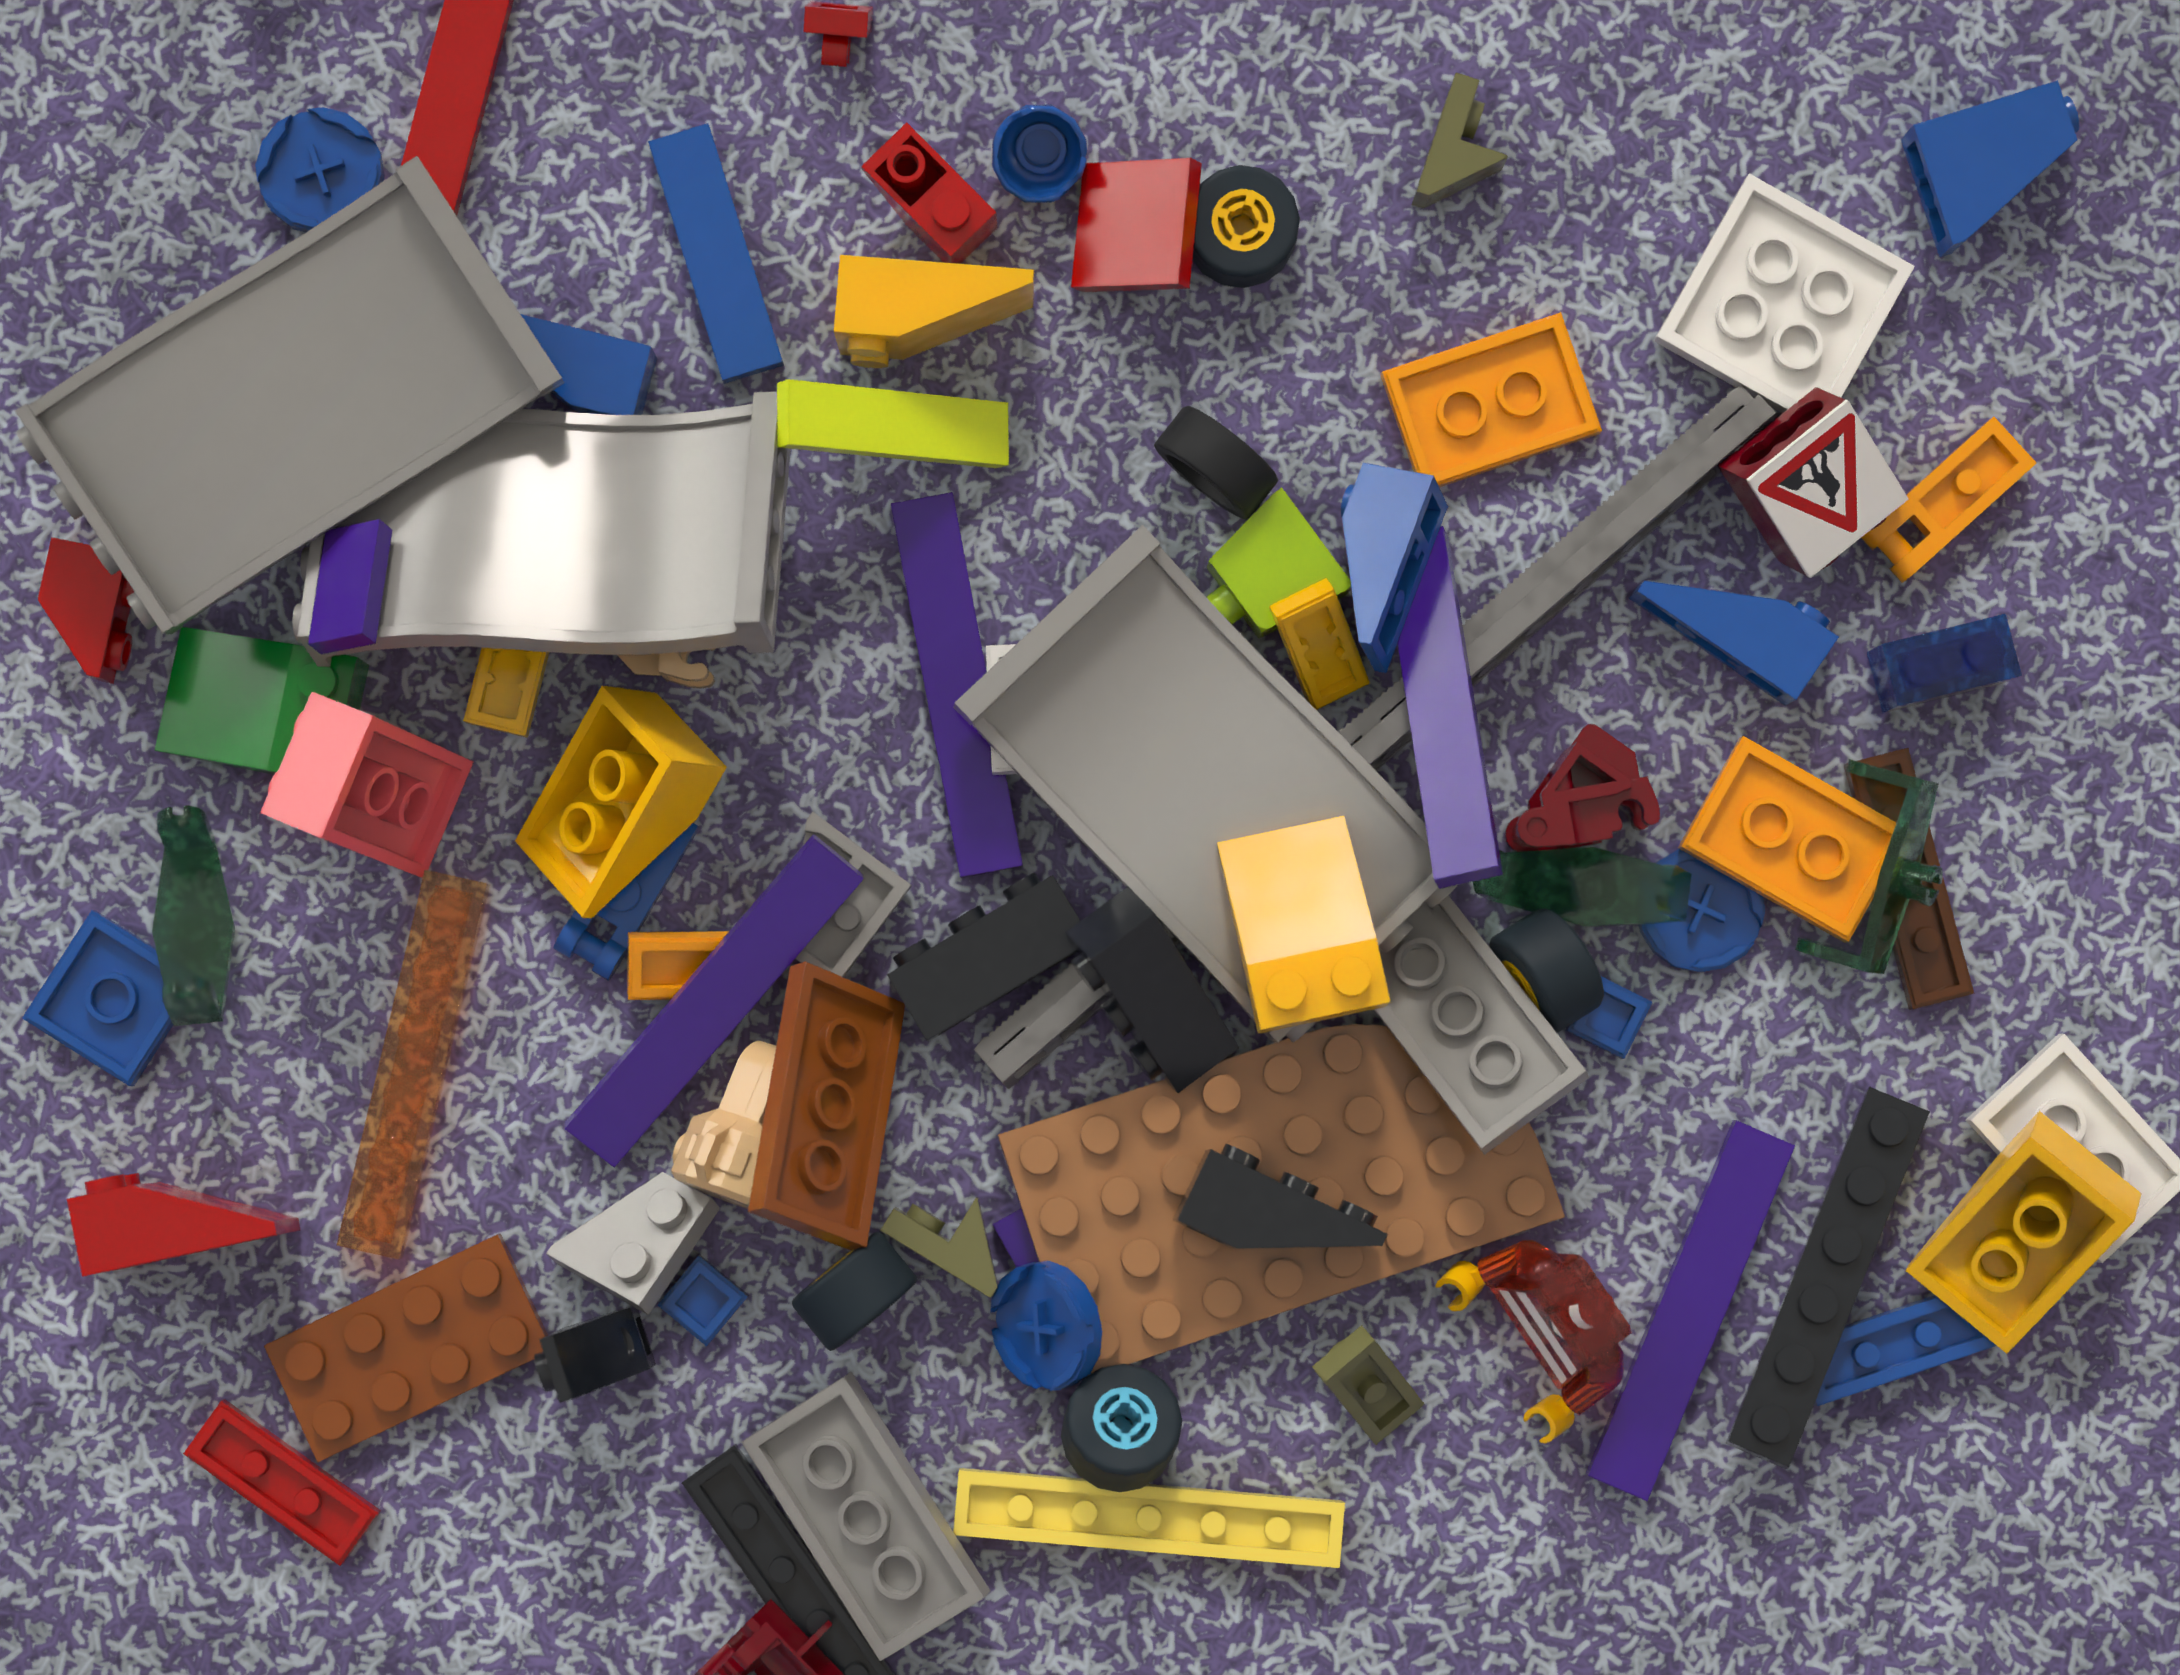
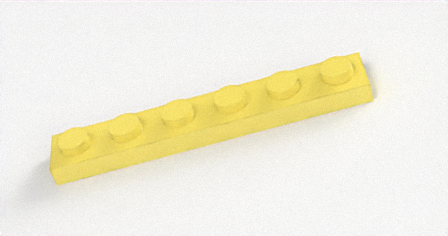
(1149, 1518)

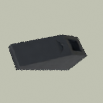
(1254, 1211)
(594, 1354)

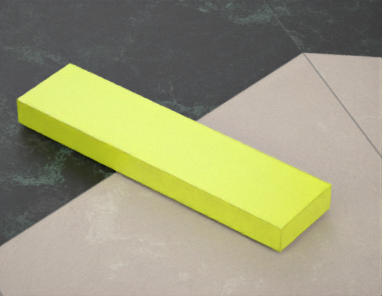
(892, 424)

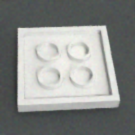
(1783, 299)

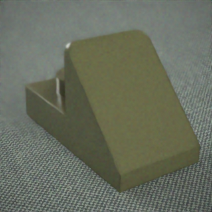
(1452, 161)
(963, 1256)
(1368, 1384)

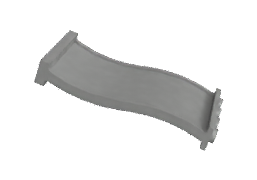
(287, 399)
(586, 537)
(1176, 734)

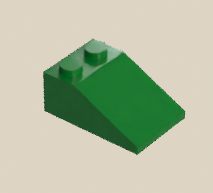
(240, 697)

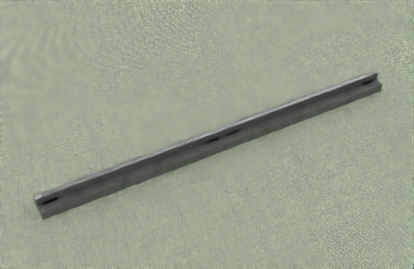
(1489, 640)

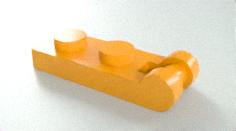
(1952, 497)

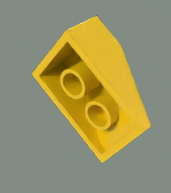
(912, 305)
(618, 797)
(1303, 925)
(2025, 1232)

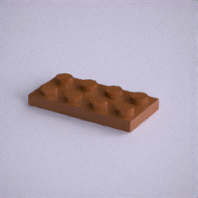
(827, 1107)
(408, 1347)

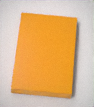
(1492, 401)
(1791, 839)

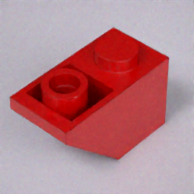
(930, 196)
(87, 608)

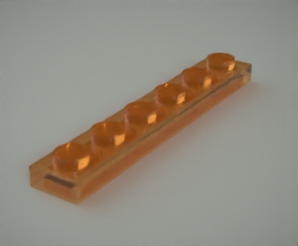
(413, 1065)

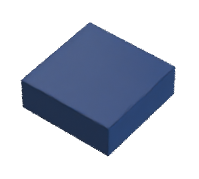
(1614, 1021)
(703, 1300)

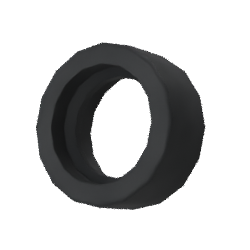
(1216, 462)

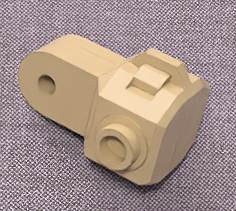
(723, 1144)

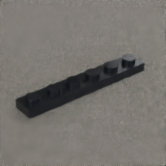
(1827, 1278)

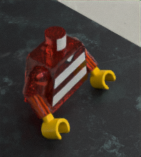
(1561, 1317)

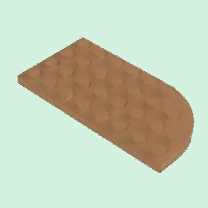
(1328, 1108)

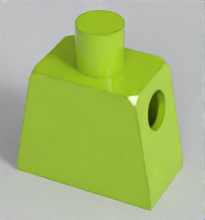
(1269, 561)

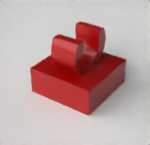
(837, 24)

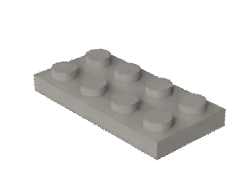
(1473, 1027)
(866, 1516)

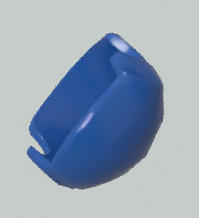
(1039, 153)

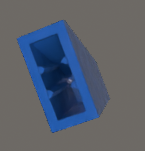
(1985, 156)

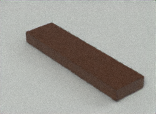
(1928, 939)

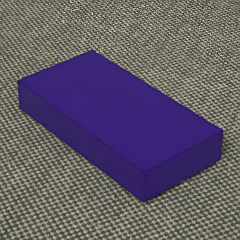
(350, 587)

